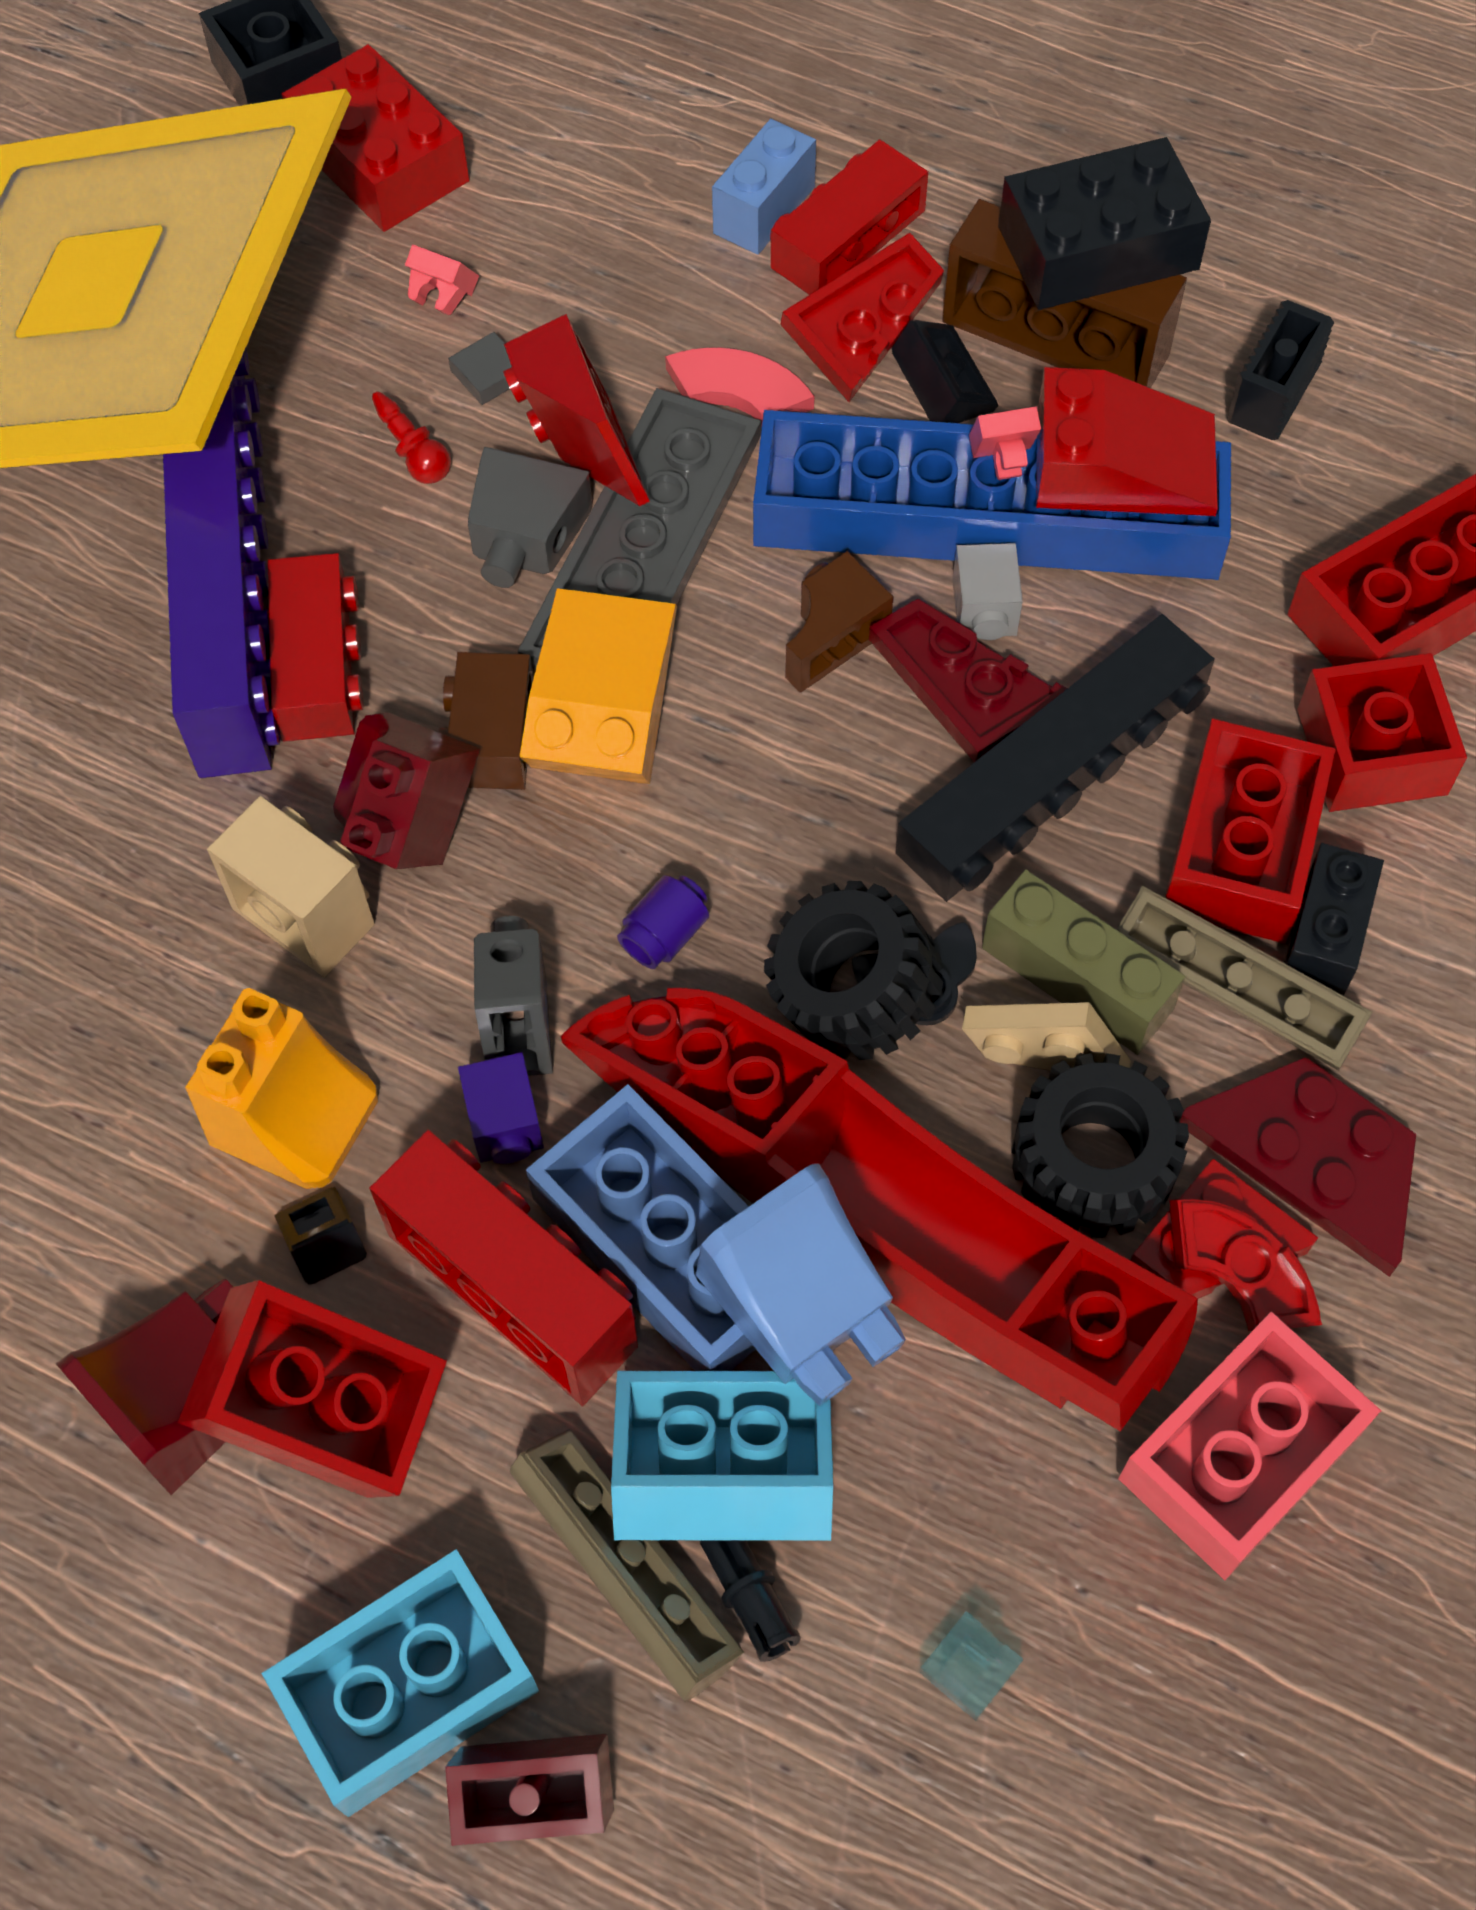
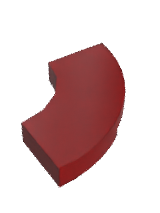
(1245, 1259)

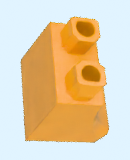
(280, 1093)

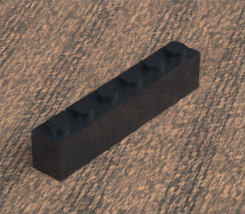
(1054, 758)

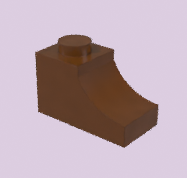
(838, 607)

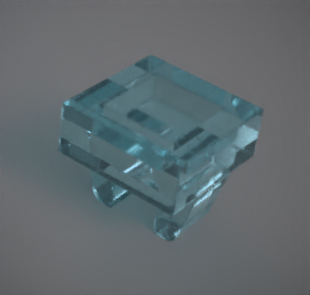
(971, 1665)

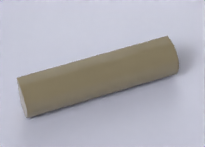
(1247, 979)
(631, 1574)

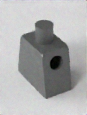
(524, 514)

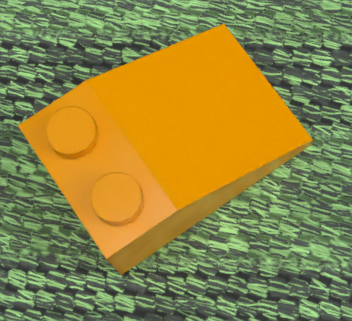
(599, 686)

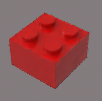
(1387, 728)

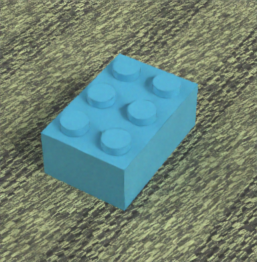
(720, 1458)
(400, 1683)

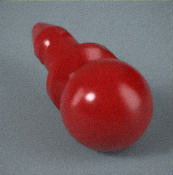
(426, 458)

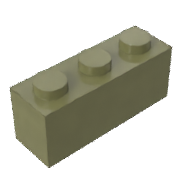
(1082, 960)

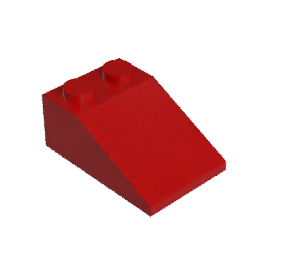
(572, 406)
(1122, 447)

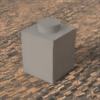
(987, 589)

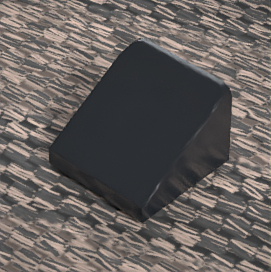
(321, 1236)

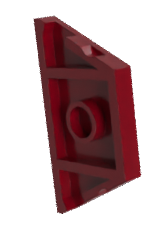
(1318, 1152)

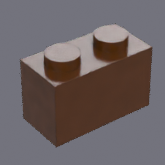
(489, 712)

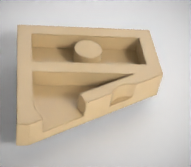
(1040, 1034)

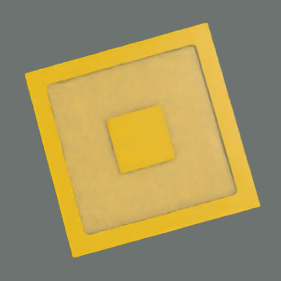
(143, 272)

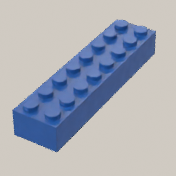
(922, 493)

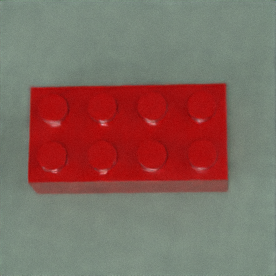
(1397, 588)
(507, 1265)

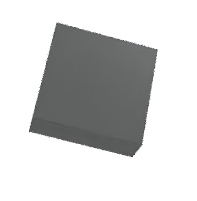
(482, 368)

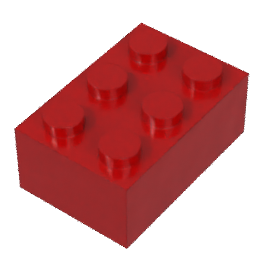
(392, 142)
(1250, 830)
(313, 1390)

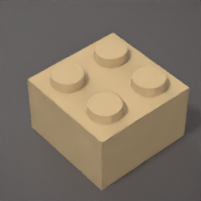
(293, 884)

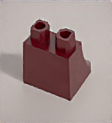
(402, 791)
(144, 1378)

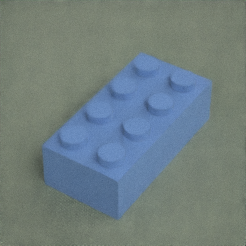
(642, 1210)

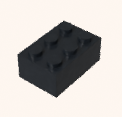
(1103, 223)

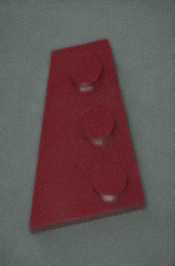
(958, 679)

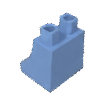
(800, 1284)

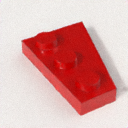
(863, 312)

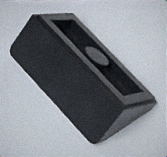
(942, 373)

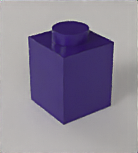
(501, 1109)

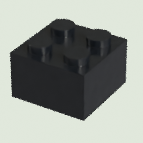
(267, 46)

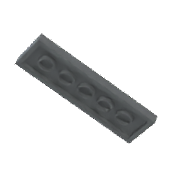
(689, 466)

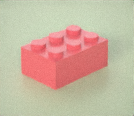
(1248, 1445)

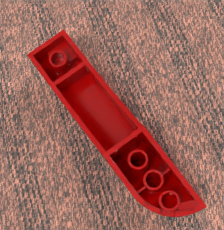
(934, 1225)

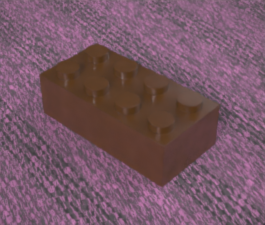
(1113, 332)

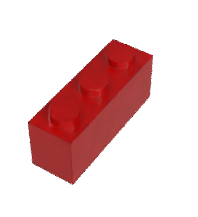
(848, 217)
(313, 647)

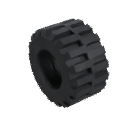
(827, 935)
(1108, 1097)

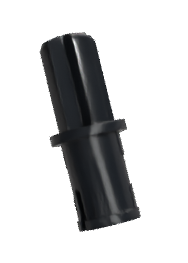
(752, 1597)

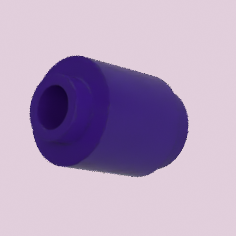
(664, 921)

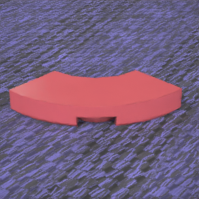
(738, 381)

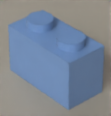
(763, 185)

